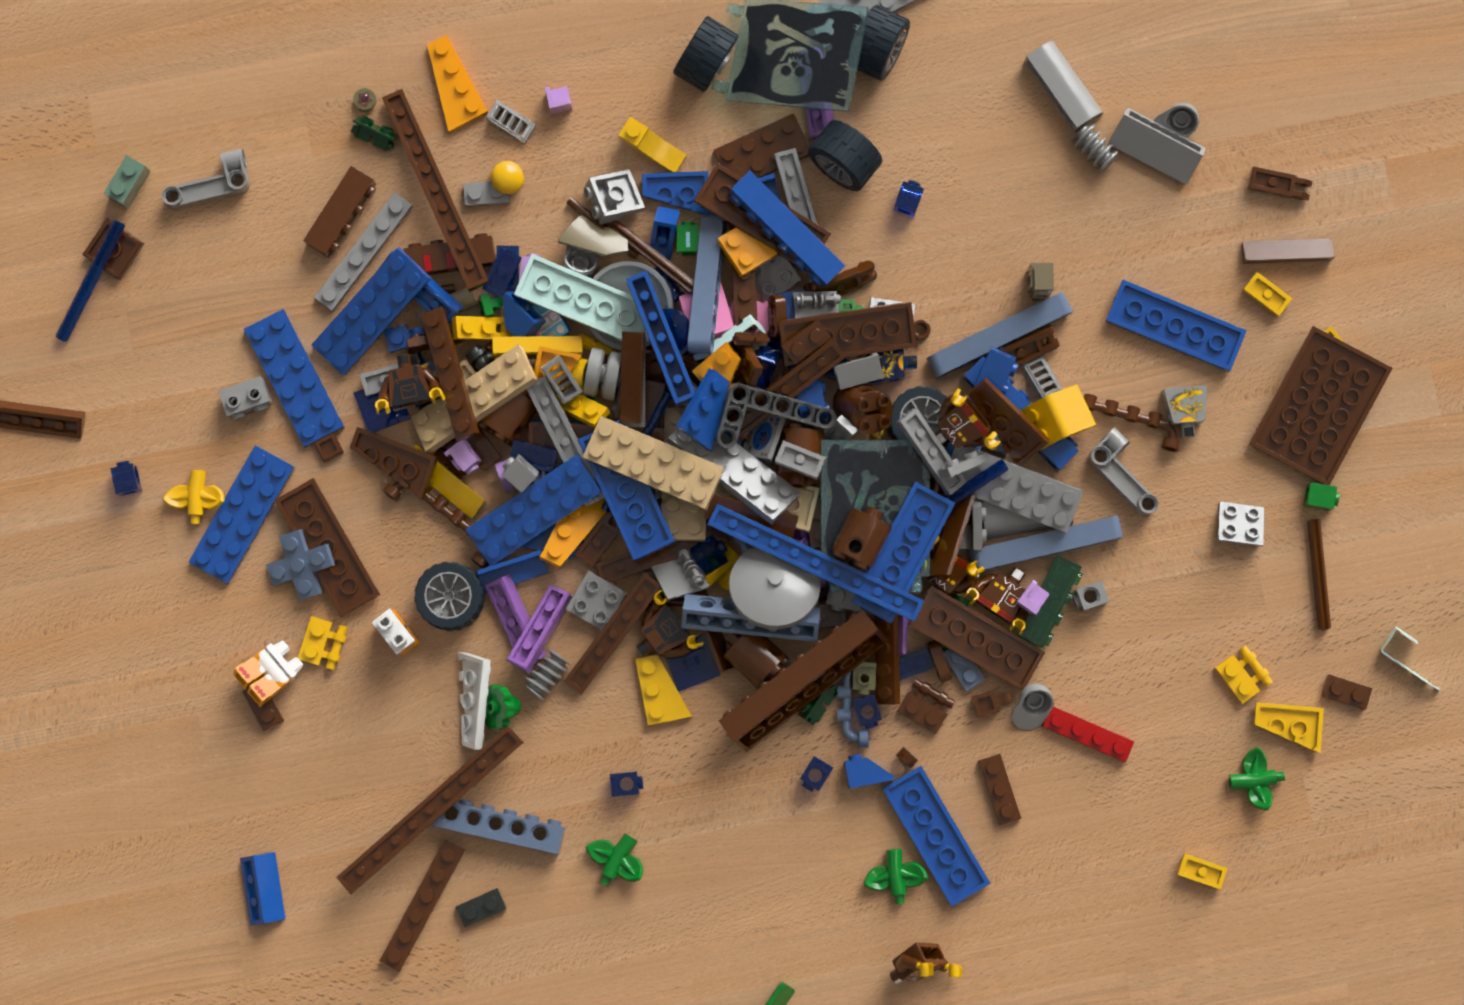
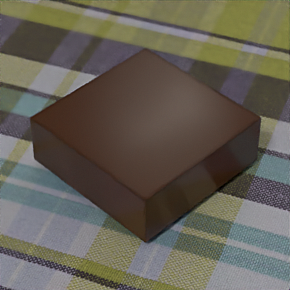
(328, 447)

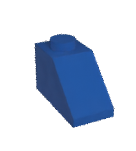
(664, 231)
(520, 316)
(864, 772)

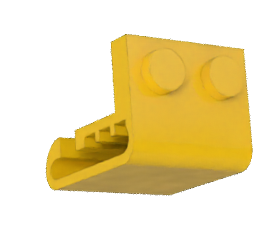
(1060, 414)

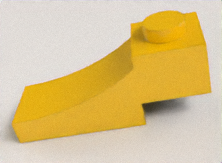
(651, 145)

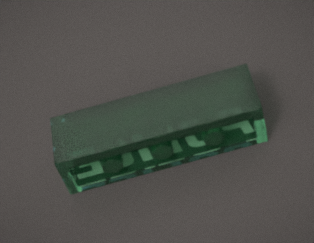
(1058, 584)

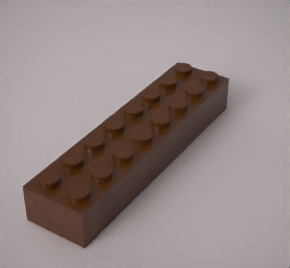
(803, 680)

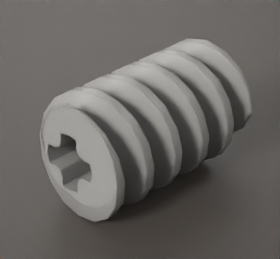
(1094, 147)
(546, 674)

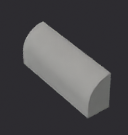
(1063, 86)
(1157, 146)
(1006, 523)

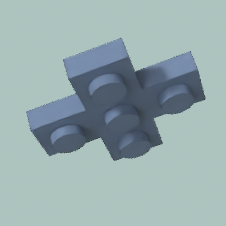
(300, 564)

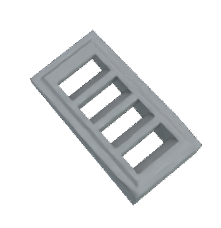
(514, 115)
(1035, 381)
(569, 393)

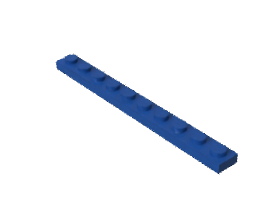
(816, 562)

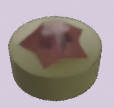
(365, 99)

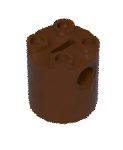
(864, 407)
(510, 419)
(805, 438)
(862, 529)
(754, 657)

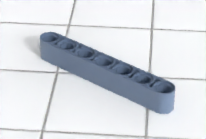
(706, 286)
(999, 335)
(1047, 543)

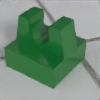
(489, 305)

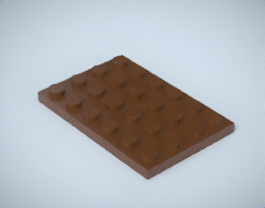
(1320, 406)

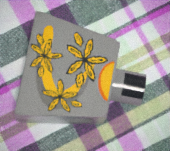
(1185, 407)

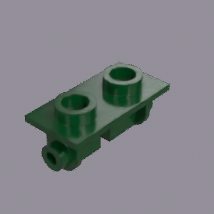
(382, 135)
(813, 711)

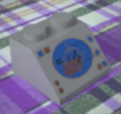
(765, 439)

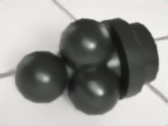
(479, 358)

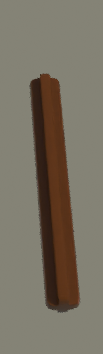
(654, 257)
(1319, 574)

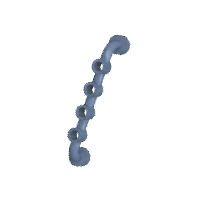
(844, 715)

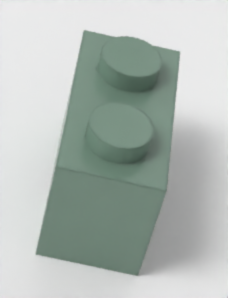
(127, 182)

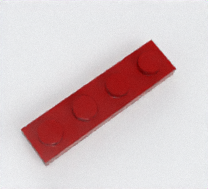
(1088, 734)

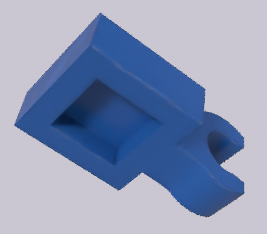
(397, 337)

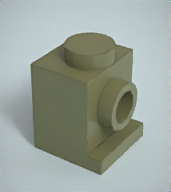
(868, 669)

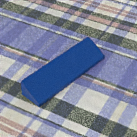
(435, 296)

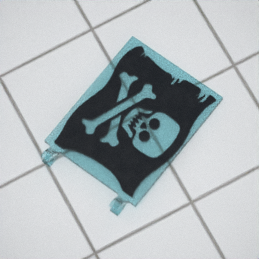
(795, 54)
(863, 476)

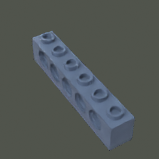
(721, 616)
(550, 843)

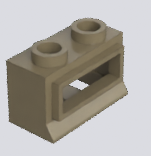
(1040, 280)

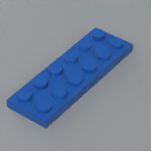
(371, 311)
(1176, 325)
(294, 378)
(633, 509)
(534, 510)
(241, 514)
(908, 544)
(936, 836)

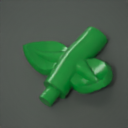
(1256, 779)
(616, 859)
(895, 876)

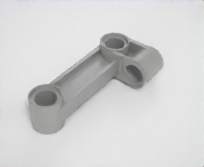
(214, 187)
(1118, 475)

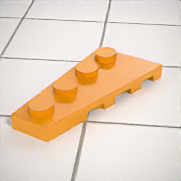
(457, 93)
(571, 532)

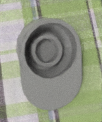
(1180, 118)
(580, 261)
(1033, 706)

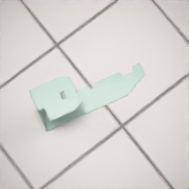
(727, 336)
(1411, 638)

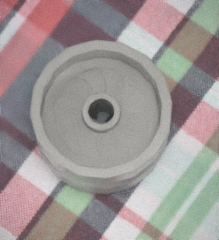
(603, 374)

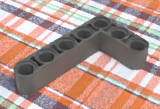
(768, 406)

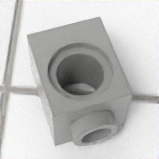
(519, 472)
(1099, 592)

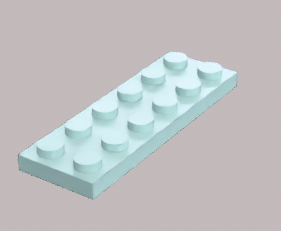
(578, 298)

